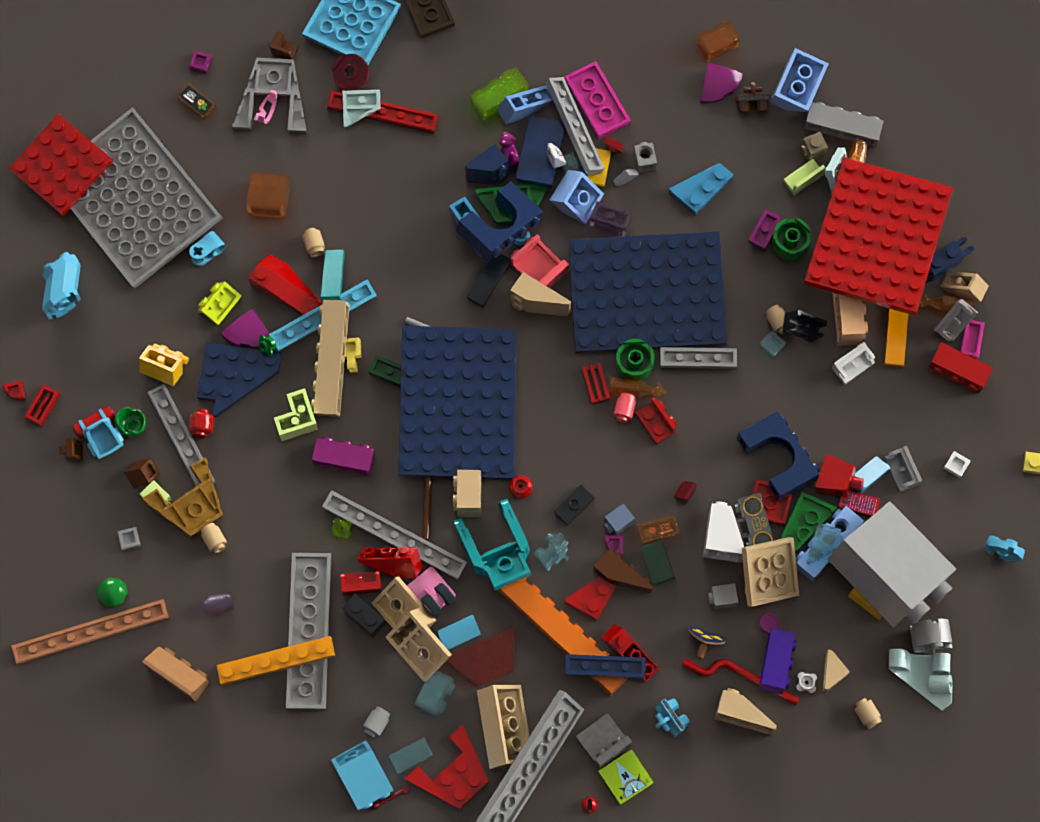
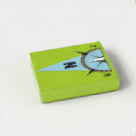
(625, 777)

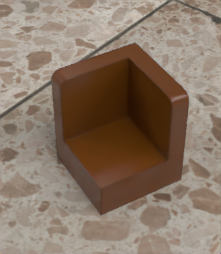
(282, 47)
(141, 472)

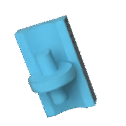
(668, 718)

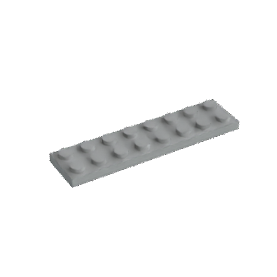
(306, 623)
(533, 760)

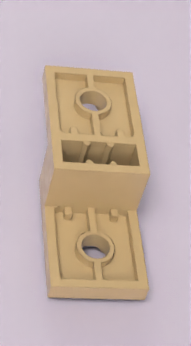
(411, 629)

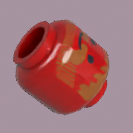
(201, 423)

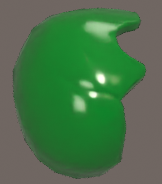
(130, 422)
(111, 592)

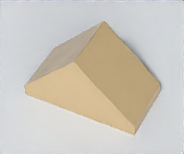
(833, 671)

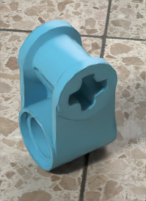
(207, 247)

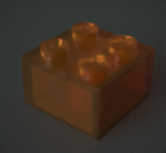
(268, 194)

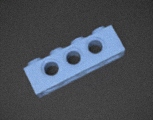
(849, 521)

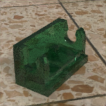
(658, 562)

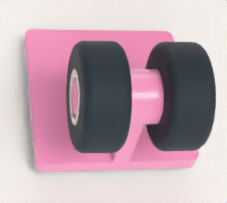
(432, 591)

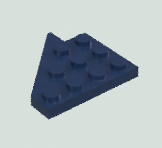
(234, 373)

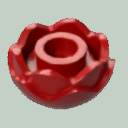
(522, 492)

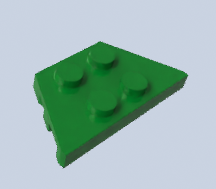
(499, 216)

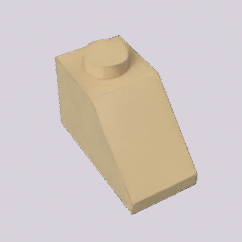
(965, 285)

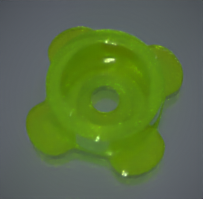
(336, 528)

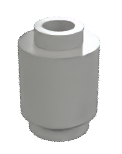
(376, 722)

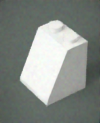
(722, 534)

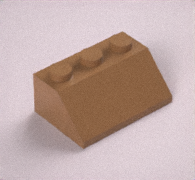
(176, 672)

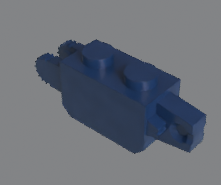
(948, 258)

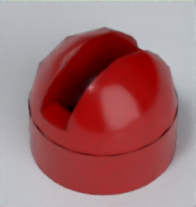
(594, 804)

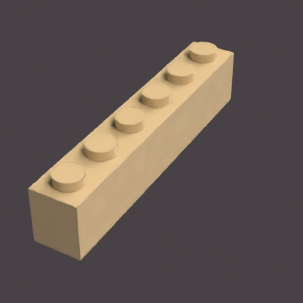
(331, 358)

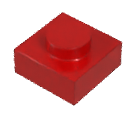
(614, 145)

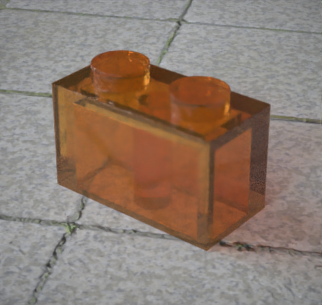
(718, 40)

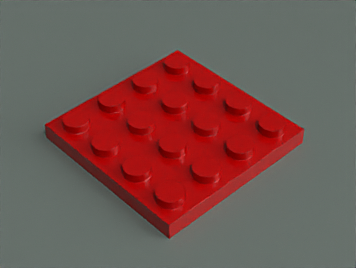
(60, 164)

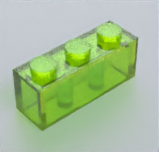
(490, 97)

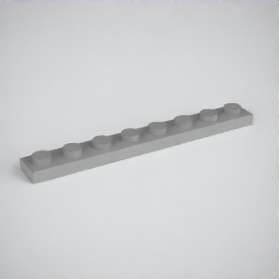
(394, 534)

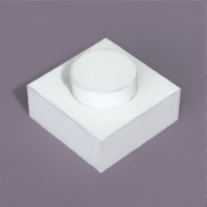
(957, 464)

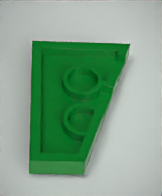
(805, 518)

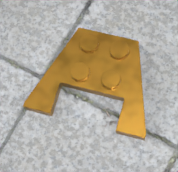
(194, 508)

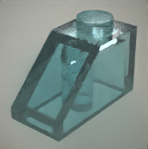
(824, 542)

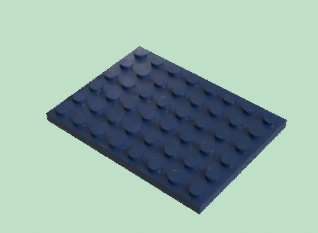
(647, 290)
(457, 402)

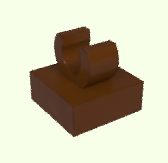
(72, 449)

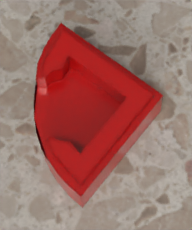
(15, 390)

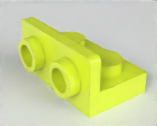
(219, 302)

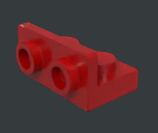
(656, 421)

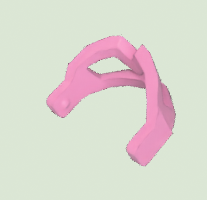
(260, 117)

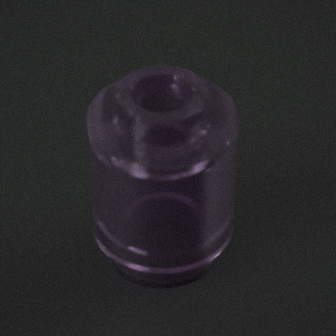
(217, 603)

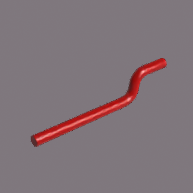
(737, 669)

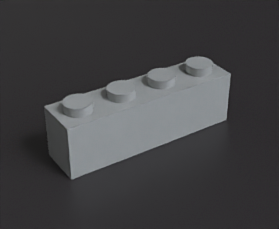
(843, 124)

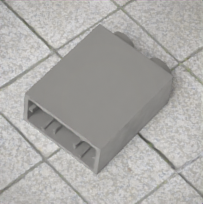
(893, 566)

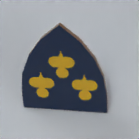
(705, 638)

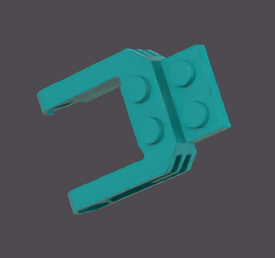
(505, 563)

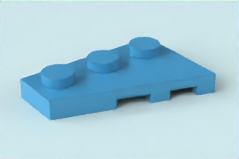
(701, 188)

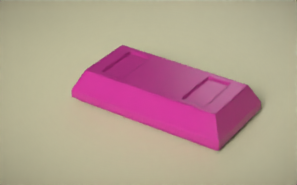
(972, 338)

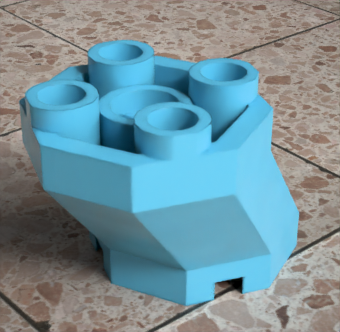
(61, 285)

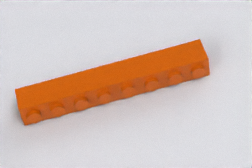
(556, 626)

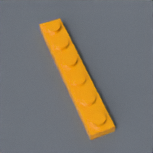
(276, 660)

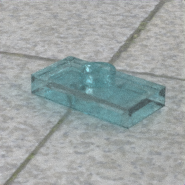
(410, 755)

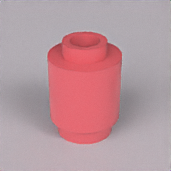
(624, 407)

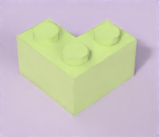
(298, 421)

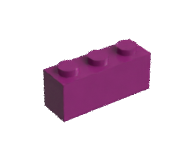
(343, 456)

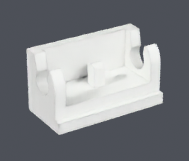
(853, 363)

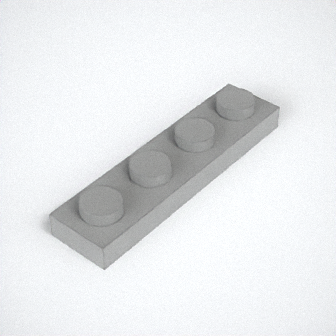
(698, 358)

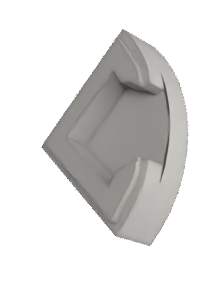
(625, 176)

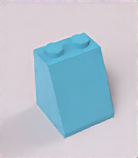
(362, 775)

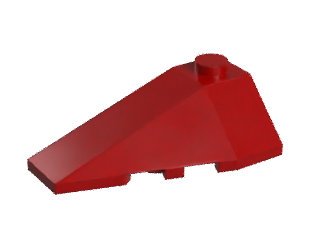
(282, 284)

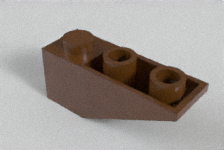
(617, 572)

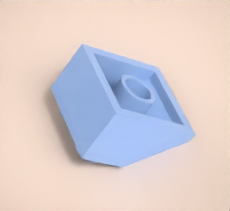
(576, 196)

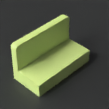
(804, 177)

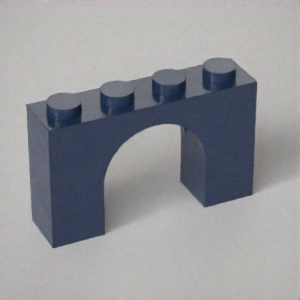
(491, 241)
(775, 430)

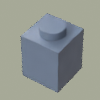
(618, 520)

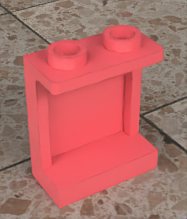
(538, 262)

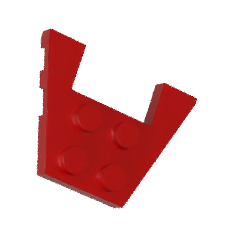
(459, 780)

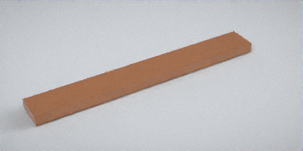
(90, 632)

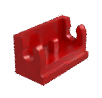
(361, 583)

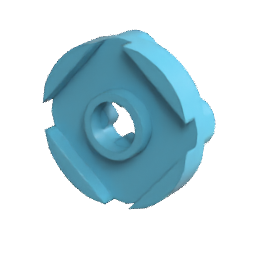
(1006, 549)

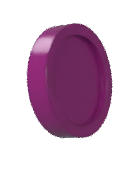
(769, 621)

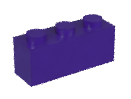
(777, 661)

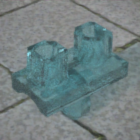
(555, 552)

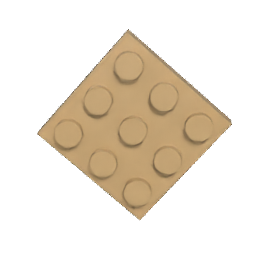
(770, 571)

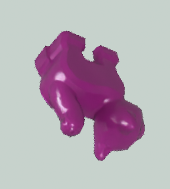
(509, 150)

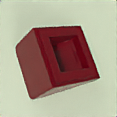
(685, 491)

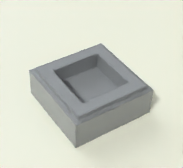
(129, 539)

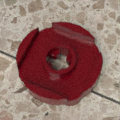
(340, 71)

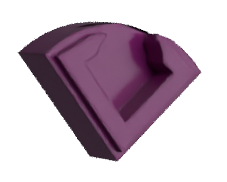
(614, 542)

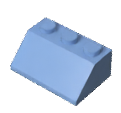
(799, 82)

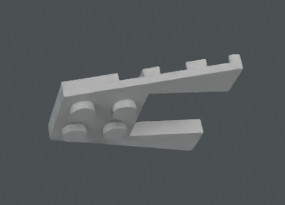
(272, 75)

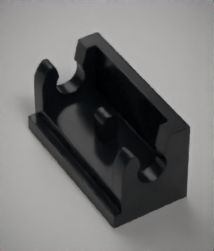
(803, 325)

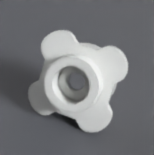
(811, 678)

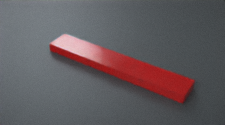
(392, 114)

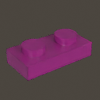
(764, 229)

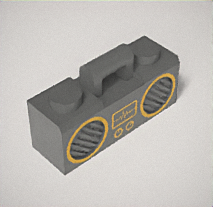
(754, 515)

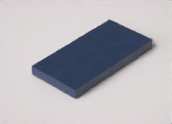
(534, 163)

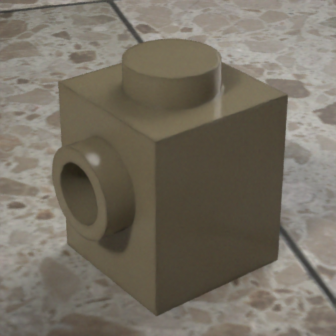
(814, 147)

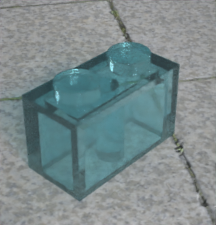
(434, 693)

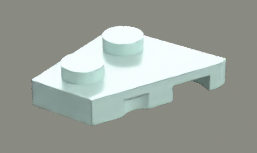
(359, 104)
(834, 166)

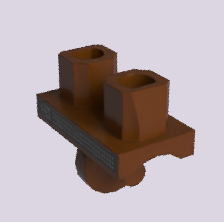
(744, 100)

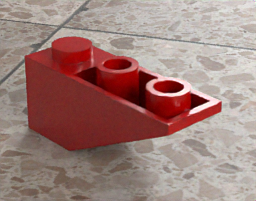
(393, 561)
(624, 646)

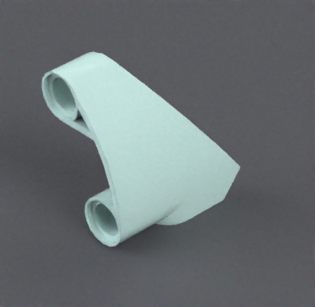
(925, 674)

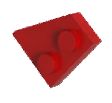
(592, 597)

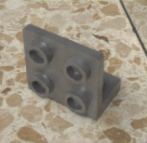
(603, 740)

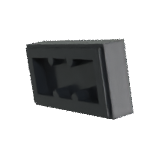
(574, 505)

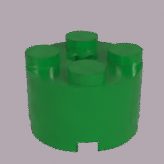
(784, 232)
(641, 352)

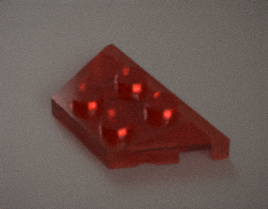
(486, 659)

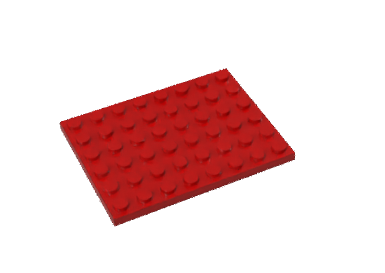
(879, 236)

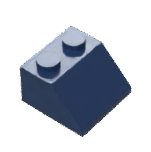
(487, 167)

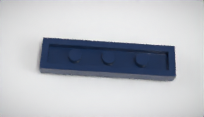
(605, 666)

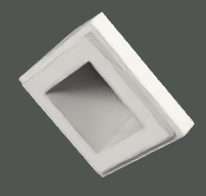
(555, 156)

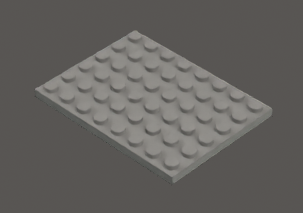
(143, 202)

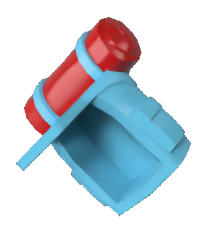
(99, 432)

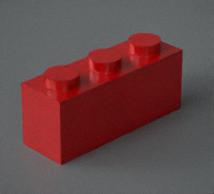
(960, 368)

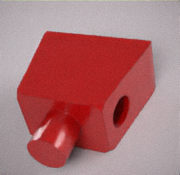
(837, 478)

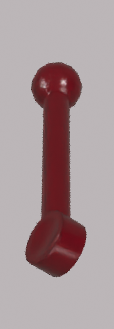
(404, 790)

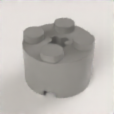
(930, 635)

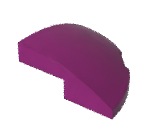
(719, 82)
(245, 330)

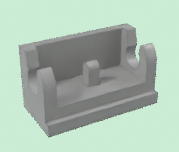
(956, 320)
(903, 469)

